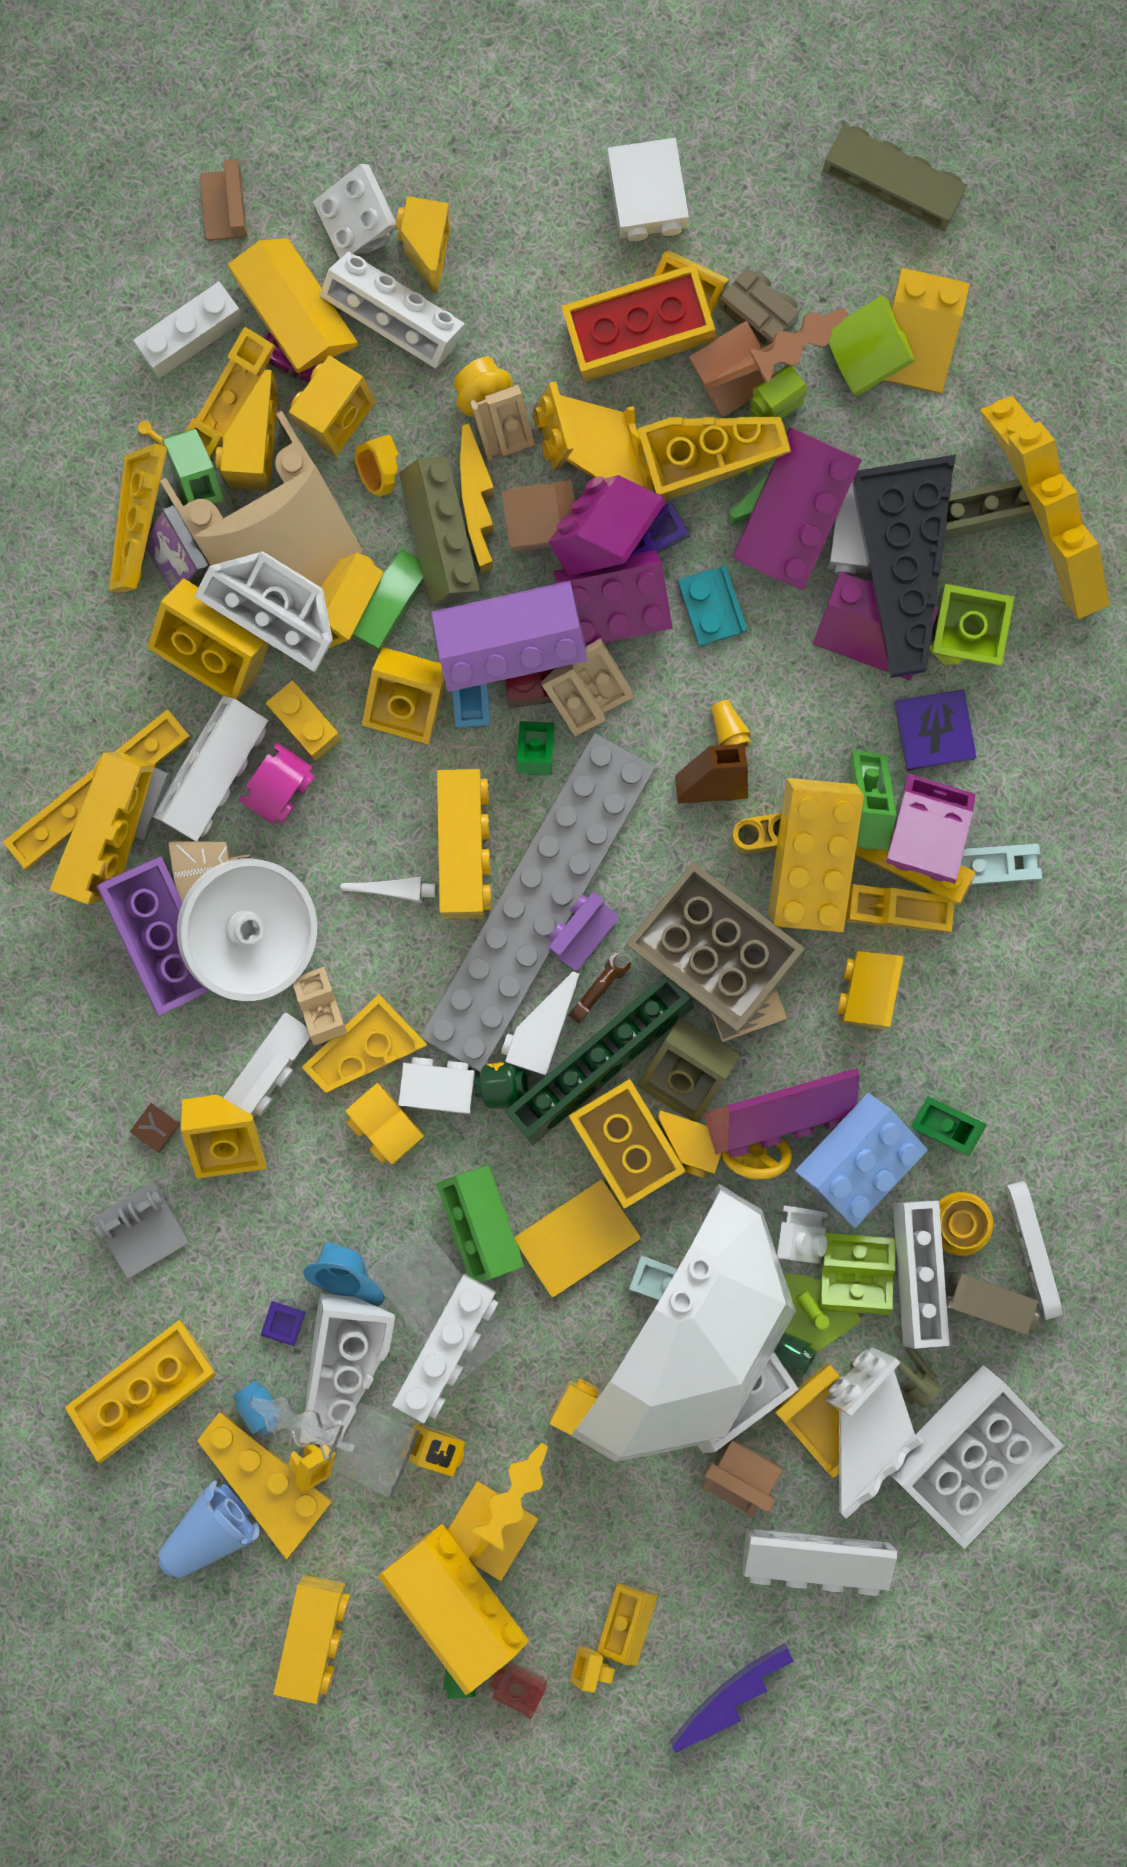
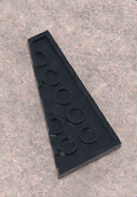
(903, 537)

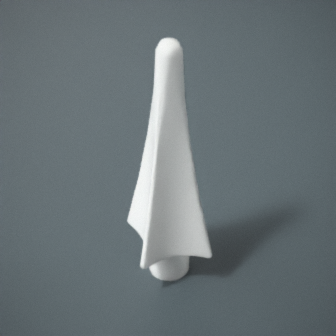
(408, 889)

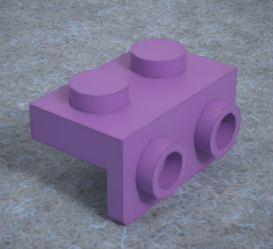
(583, 932)

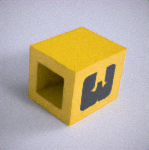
(437, 1450)

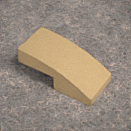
(319, 1006)

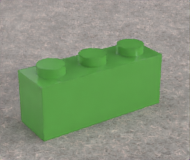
(480, 1224)

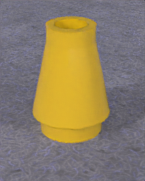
(729, 726)

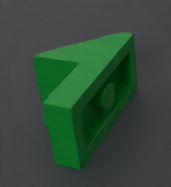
(535, 748)
(948, 1126)

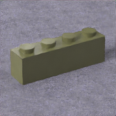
(894, 177)
(987, 508)
(439, 531)

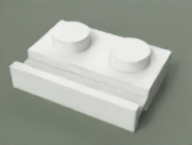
(802, 1235)

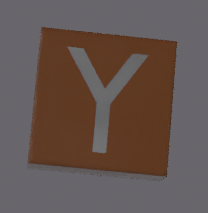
(155, 1127)

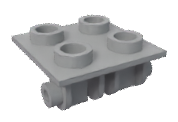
(140, 1230)

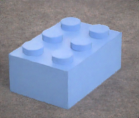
(861, 1160)

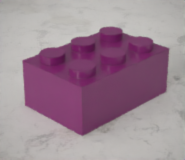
(621, 599)

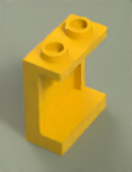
(814, 1419)

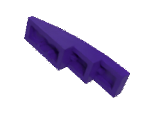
(720, 1707)

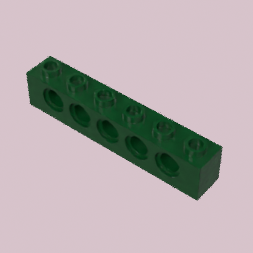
(599, 1059)

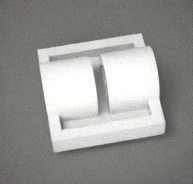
(356, 213)

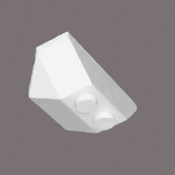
(271, 605)

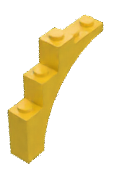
(1055, 505)

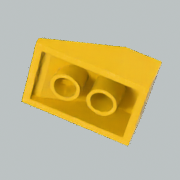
(930, 316)
(249, 441)

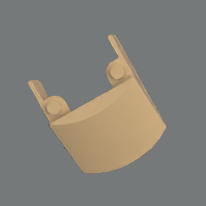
(291, 523)

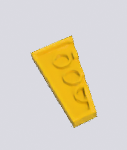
(135, 511)

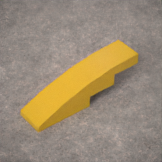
(475, 488)

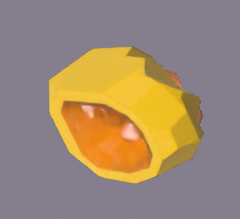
(377, 464)

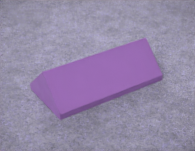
(146, 918)

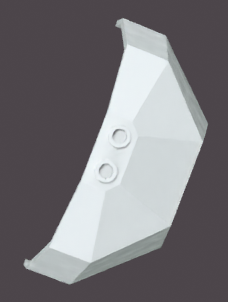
(700, 1343)

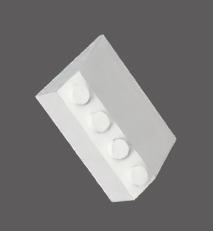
(976, 1456)

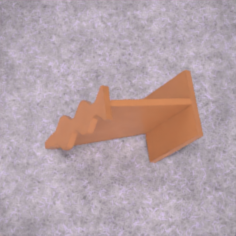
(738, 363)

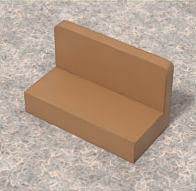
(224, 202)

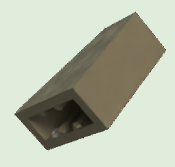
(991, 1303)

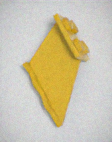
(591, 437)
(494, 1524)

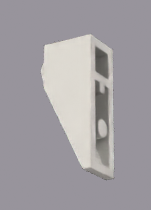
(538, 1034)

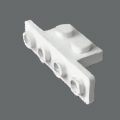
(269, 1066)

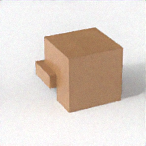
(535, 512)
(742, 1477)

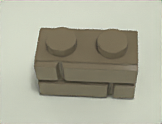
(762, 307)

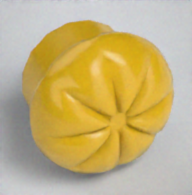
(479, 380)
(964, 1223)

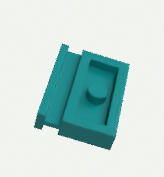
(712, 606)

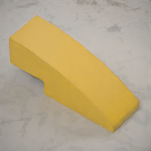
(899, 909)

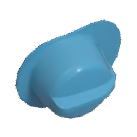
(344, 1274)

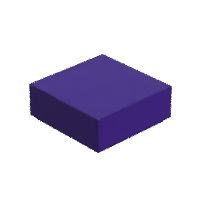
(283, 1323)

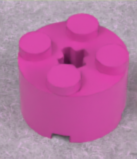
(276, 785)

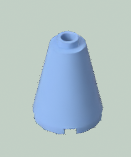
(208, 1532)

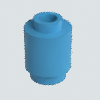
(252, 1418)

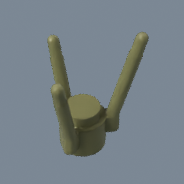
(920, 1386)

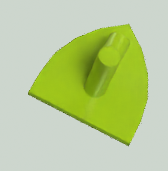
(811, 1322)

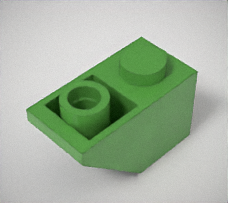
(192, 468)

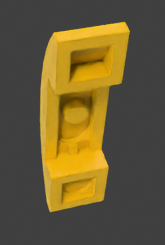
(246, 364)

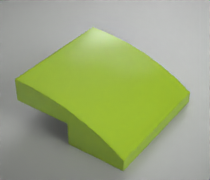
(870, 346)
(858, 1274)

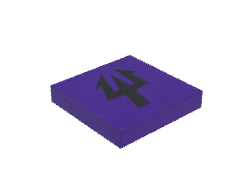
(935, 730)

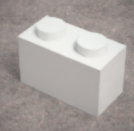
(437, 1087)

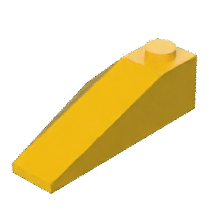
(705, 450)

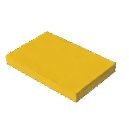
(577, 1238)

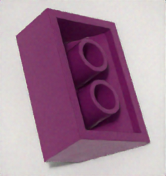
(604, 524)
(852, 623)

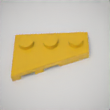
(371, 1042)

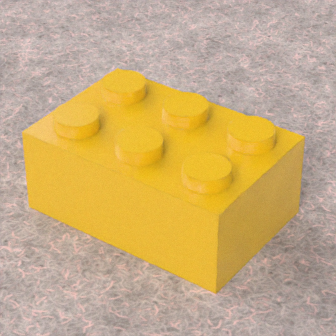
(206, 642)
(626, 1143)
(312, 1639)

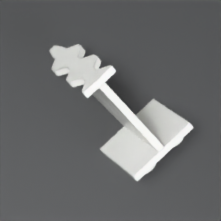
(872, 1427)

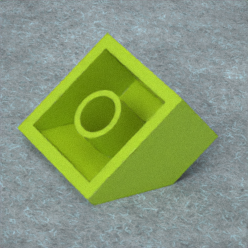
(972, 624)

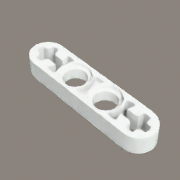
(1034, 1250)

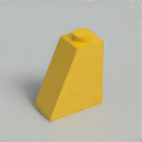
(348, 593)

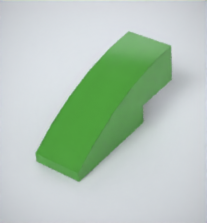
(389, 601)

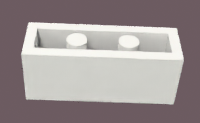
(188, 330)

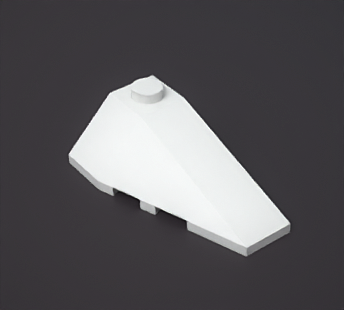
(346, 1352)

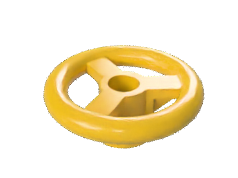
(757, 1164)

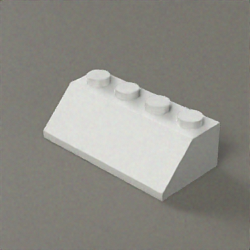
(818, 1560)

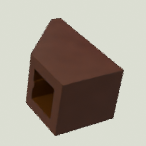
(714, 775)

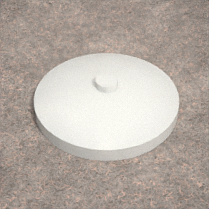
(247, 929)

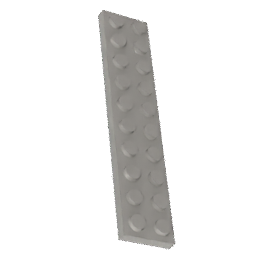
(535, 901)

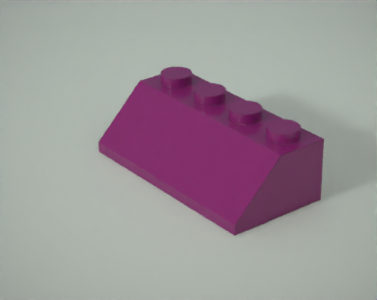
(797, 509)
(783, 1112)

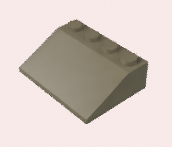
(716, 947)

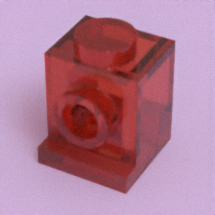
(532, 1684)

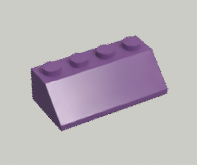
(509, 636)

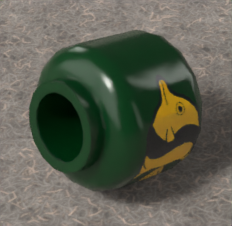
(500, 1084)

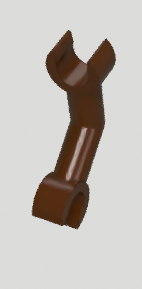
(597, 989)

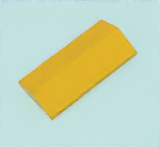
(290, 303)
(140, 1391)

